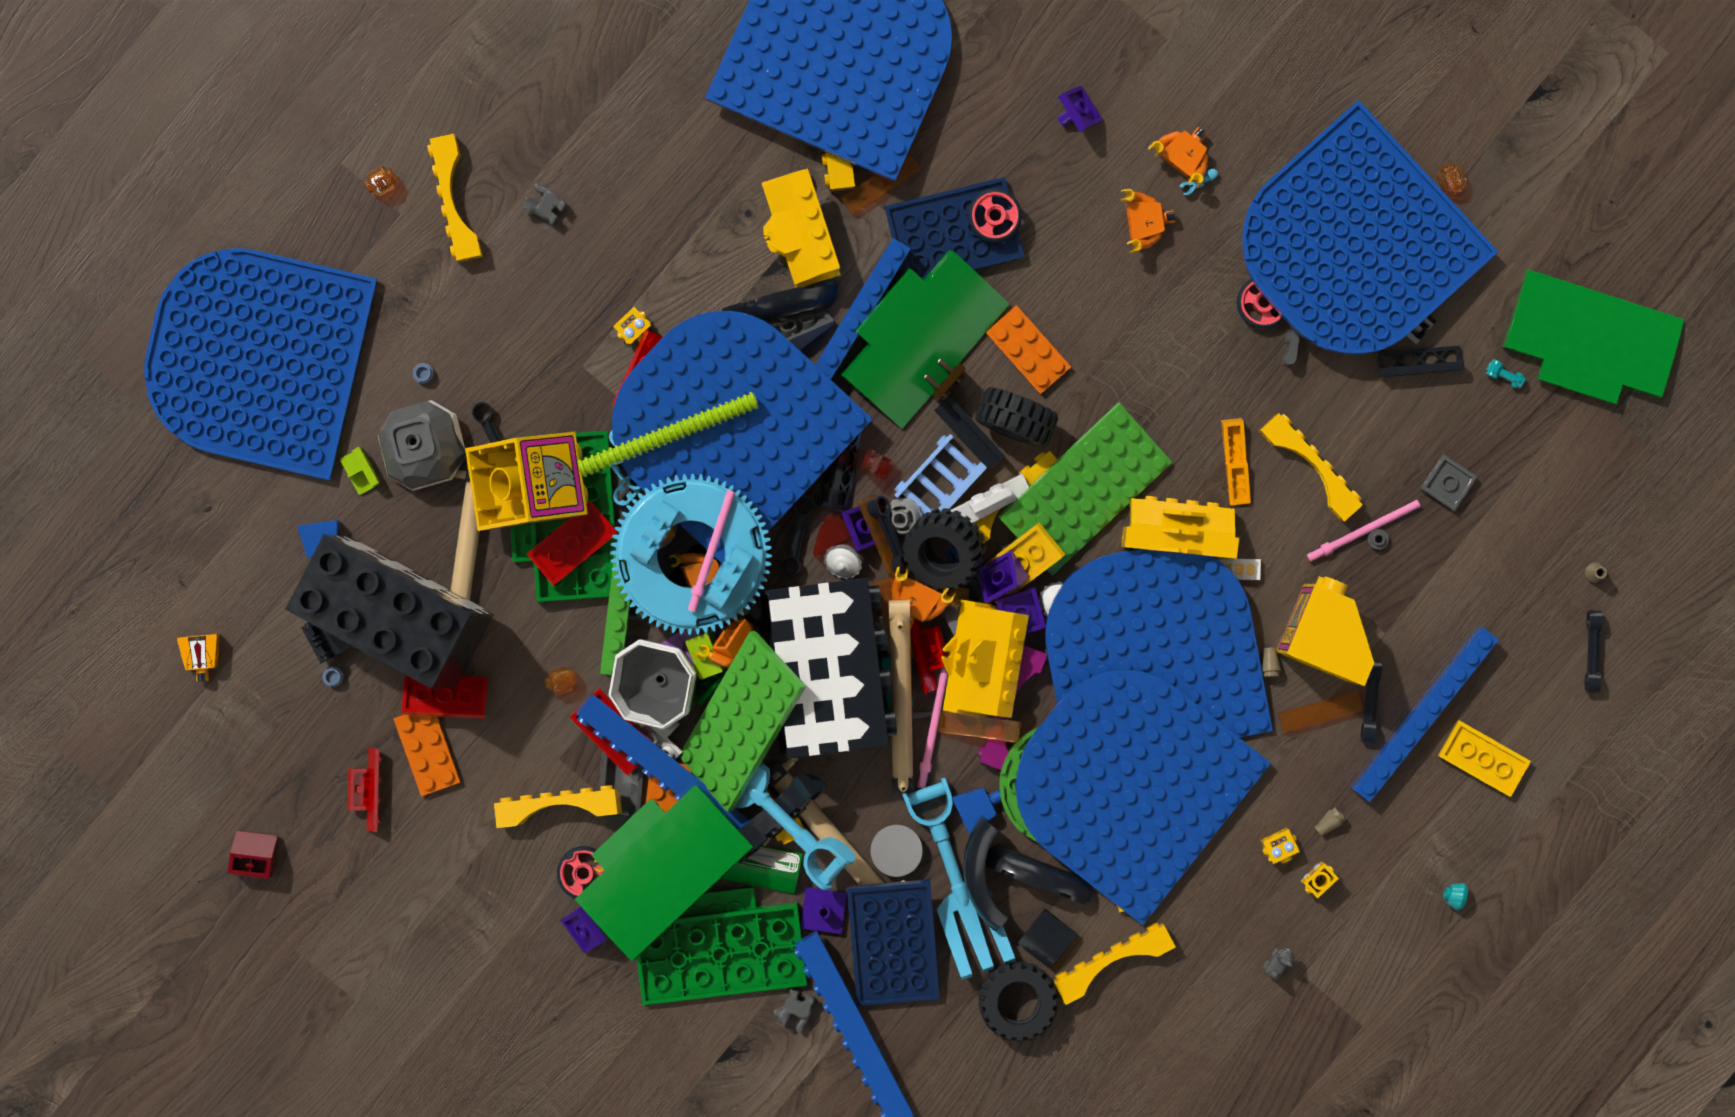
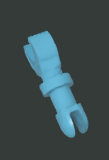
(1209, 176)

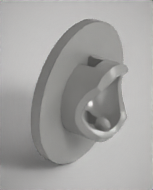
(896, 850)

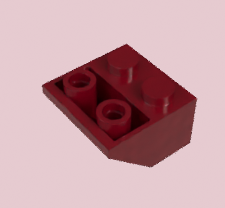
(253, 854)

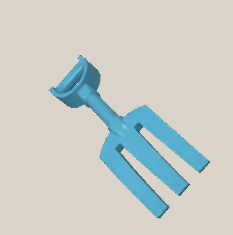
(757, 794)
(959, 897)

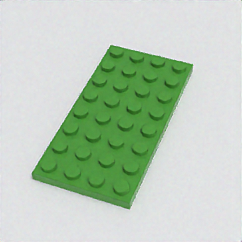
(1089, 484)
(741, 721)

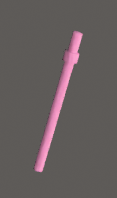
(1328, 548)
(698, 590)
(926, 766)

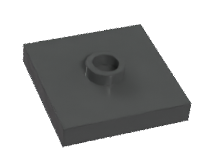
(1448, 482)

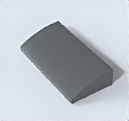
(629, 786)

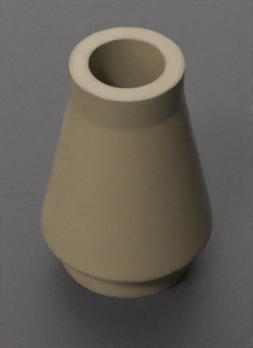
(1591, 572)
(1270, 664)
(1331, 821)

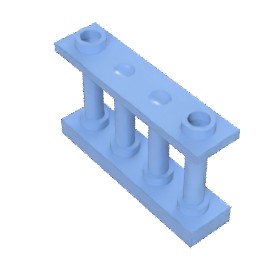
(959, 484)

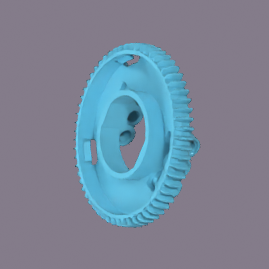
(647, 527)

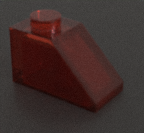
(876, 464)
(830, 534)

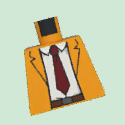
(200, 654)

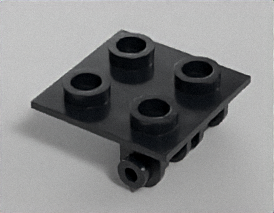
(323, 644)

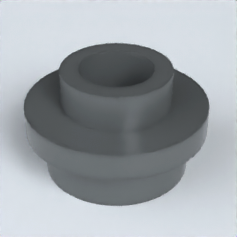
(1371, 539)

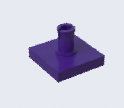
(1079, 109)
(1025, 603)
(823, 910)
(583, 929)

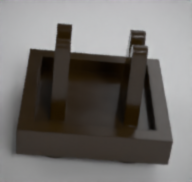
(943, 390)

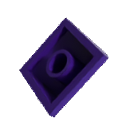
(858, 528)
(1001, 576)

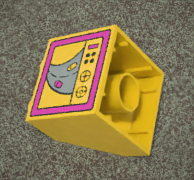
(526, 480)
(1328, 633)

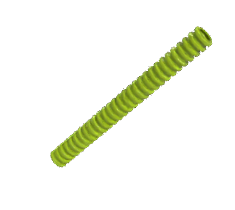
(668, 434)

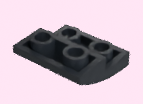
(1047, 938)

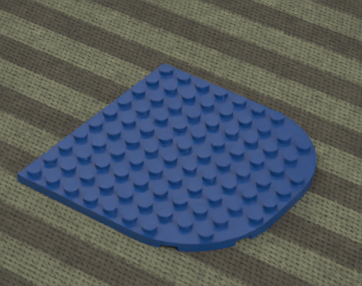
(838, 73)
(1357, 239)
(258, 357)
(763, 453)
(1164, 618)
(1131, 784)

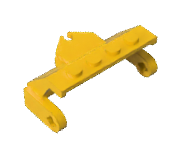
(799, 229)
(1181, 527)
(984, 660)

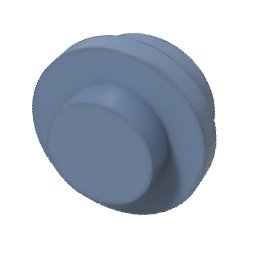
(423, 373)
(333, 676)

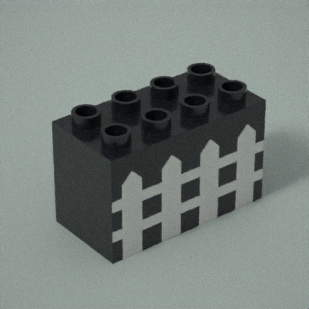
(389, 611)
(833, 648)

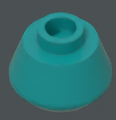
(1456, 895)

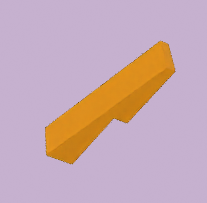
(1236, 461)

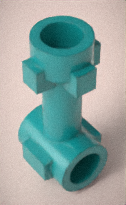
(1496, 369)

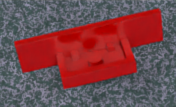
(928, 650)
(364, 789)

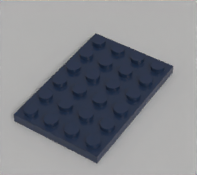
(941, 224)
(893, 942)

